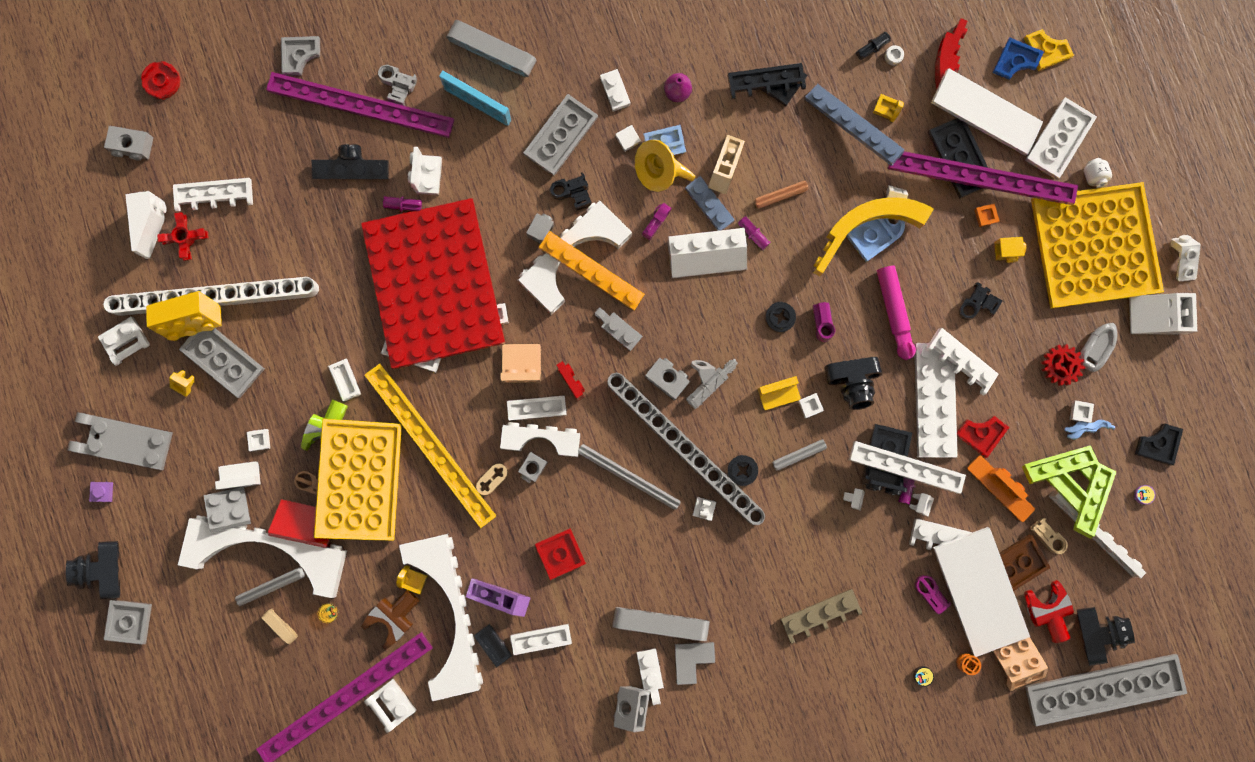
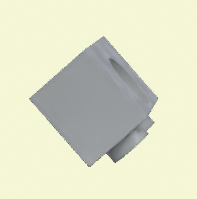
(118, 138)
(672, 389)
(638, 700)

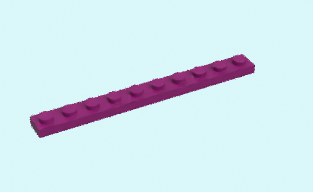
(360, 105)
(986, 178)
(344, 698)

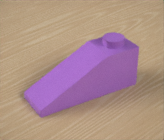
(498, 597)

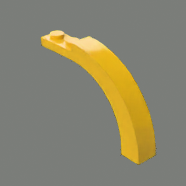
(885, 208)

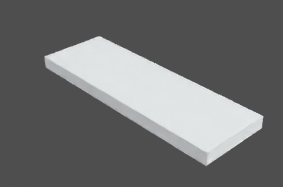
(987, 112)

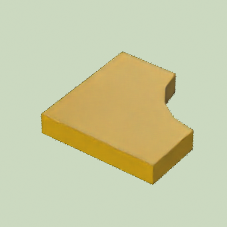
(1054, 50)

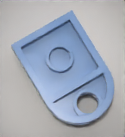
(875, 236)

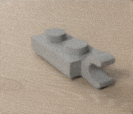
(619, 329)

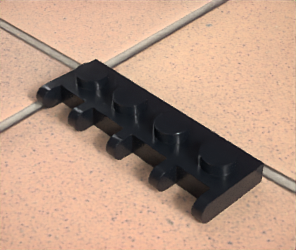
(766, 78)

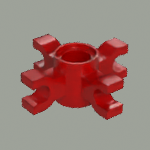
(174, 236)

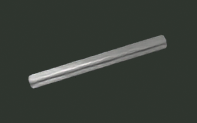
(629, 477)

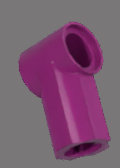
(823, 319)

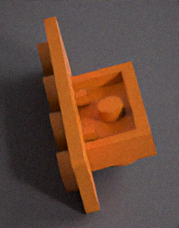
(1000, 484)

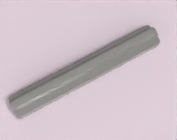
(269, 586)

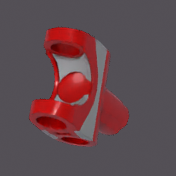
(1051, 612)

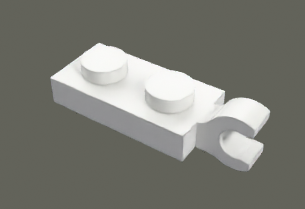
(650, 673)

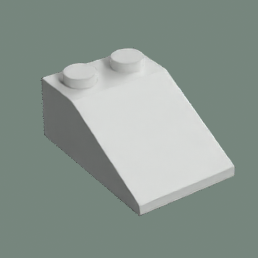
(145, 221)

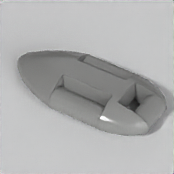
(1099, 347)

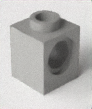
(540, 227)
(532, 458)

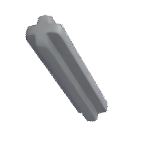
(799, 454)

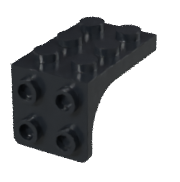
(894, 441)

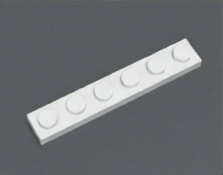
(907, 467)
(1105, 540)

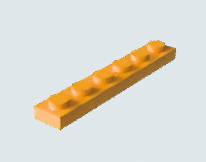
(591, 270)

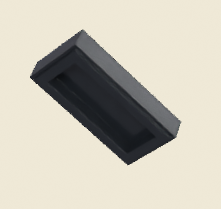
(493, 645)

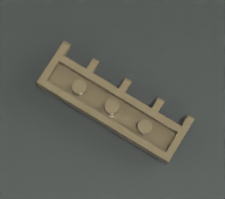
(820, 614)

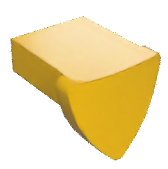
(888, 107)
(411, 580)

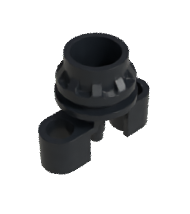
(856, 374)
(83, 571)
(1115, 632)

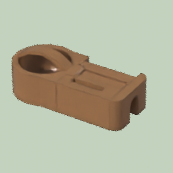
(313, 485)

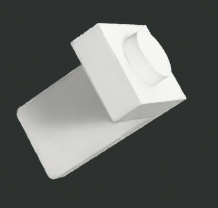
(1188, 257)

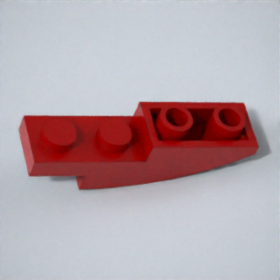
(947, 51)

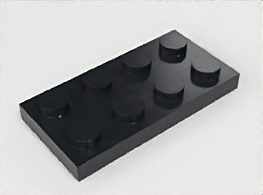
(956, 143)

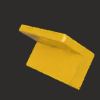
(779, 393)

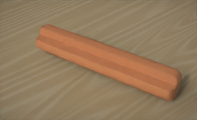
(781, 194)

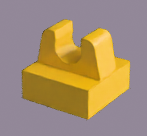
(180, 384)

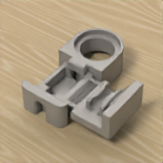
(399, 82)

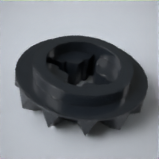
(788, 313)
(752, 471)

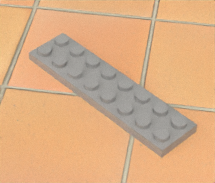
(1105, 689)

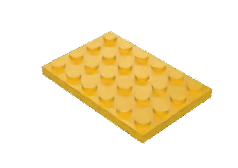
(357, 480)

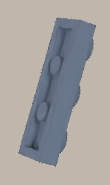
(709, 204)

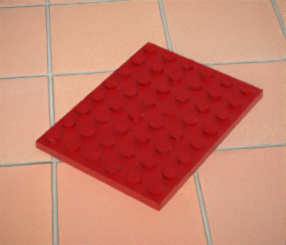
(432, 283)

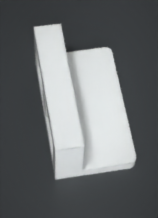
(238, 475)

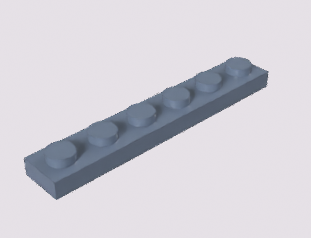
(854, 124)

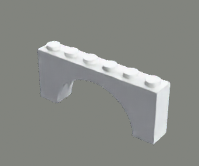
(596, 224)

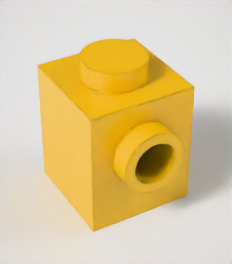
(1010, 249)

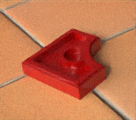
(983, 436)

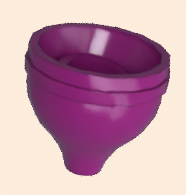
(678, 87)

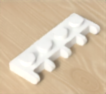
(212, 192)
(963, 360)
(934, 533)

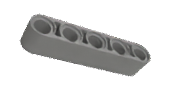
(491, 48)
(660, 624)

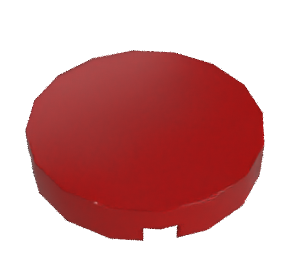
(160, 80)

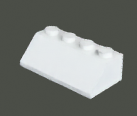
(707, 253)

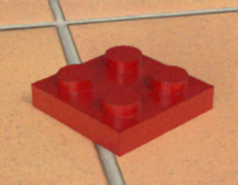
(575, 386)
(560, 554)

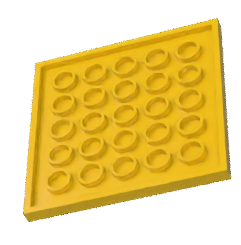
(1098, 246)

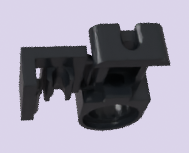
(576, 188)
(982, 300)

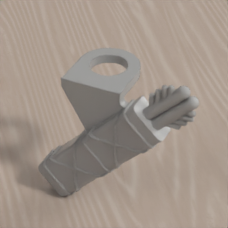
(710, 380)

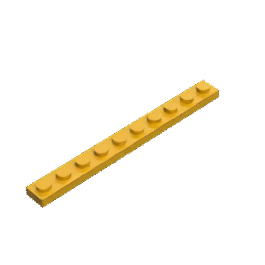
(430, 445)

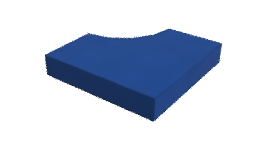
(1017, 57)

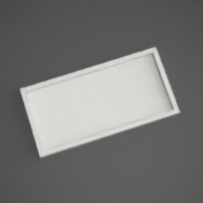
(981, 592)

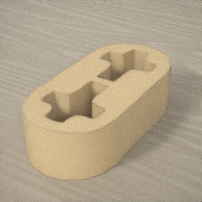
(495, 482)

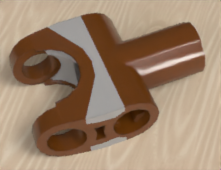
(393, 616)

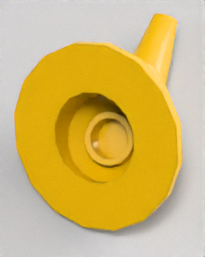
(657, 166)

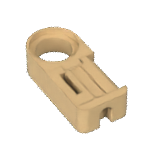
(1048, 536)
(281, 628)

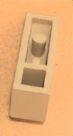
(726, 164)

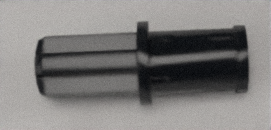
(873, 45)

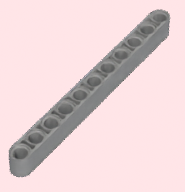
(694, 452)

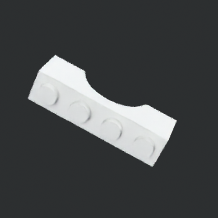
(516, 437)

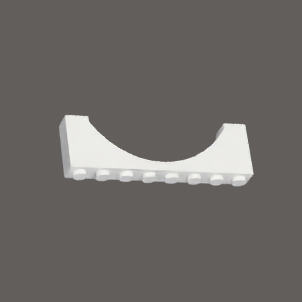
(320, 564)
(460, 670)

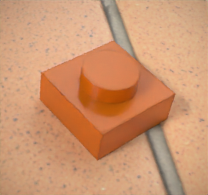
(986, 215)

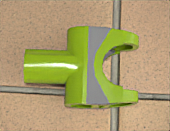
(313, 430)

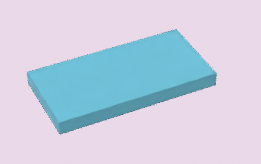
(475, 98)

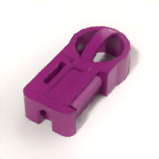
(656, 221)
(933, 597)

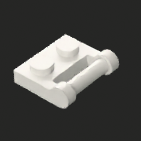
(120, 336)
(395, 701)

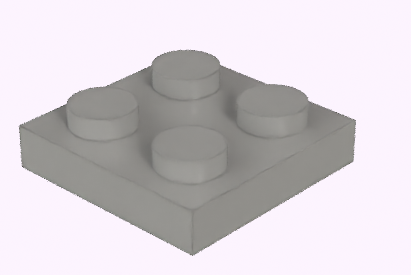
(227, 509)
(127, 622)

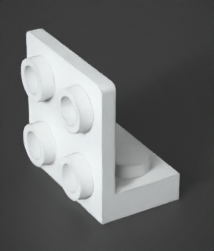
(425, 173)

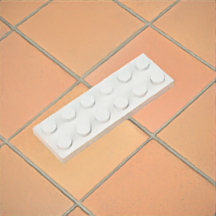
(935, 404)

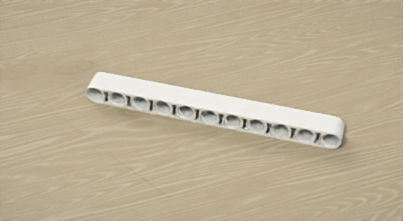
(260, 287)

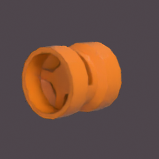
(965, 661)

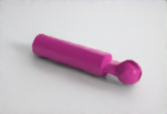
(896, 311)

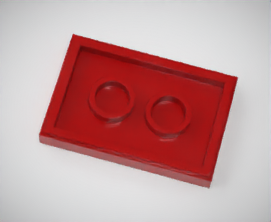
(296, 523)

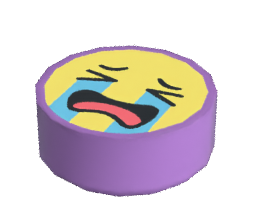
(1144, 494)

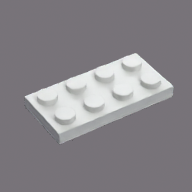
(1061, 138)

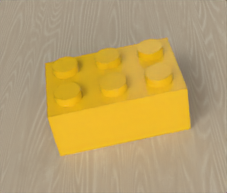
(183, 316)

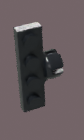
(350, 166)

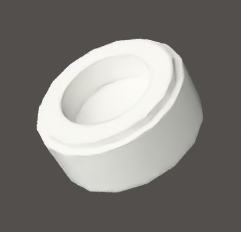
(894, 55)

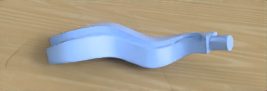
(1081, 427)

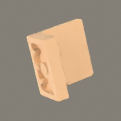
(521, 363)
(1021, 663)

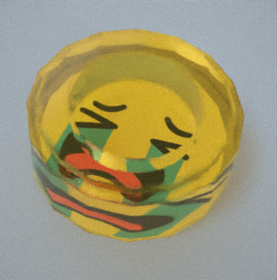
(327, 613)

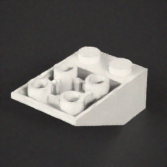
(1163, 314)

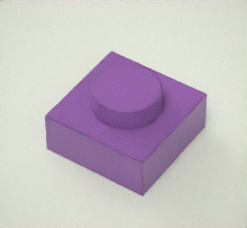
(101, 491)

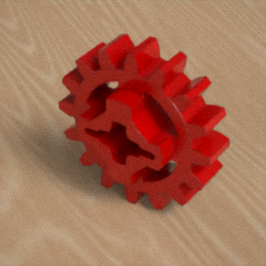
(1065, 373)

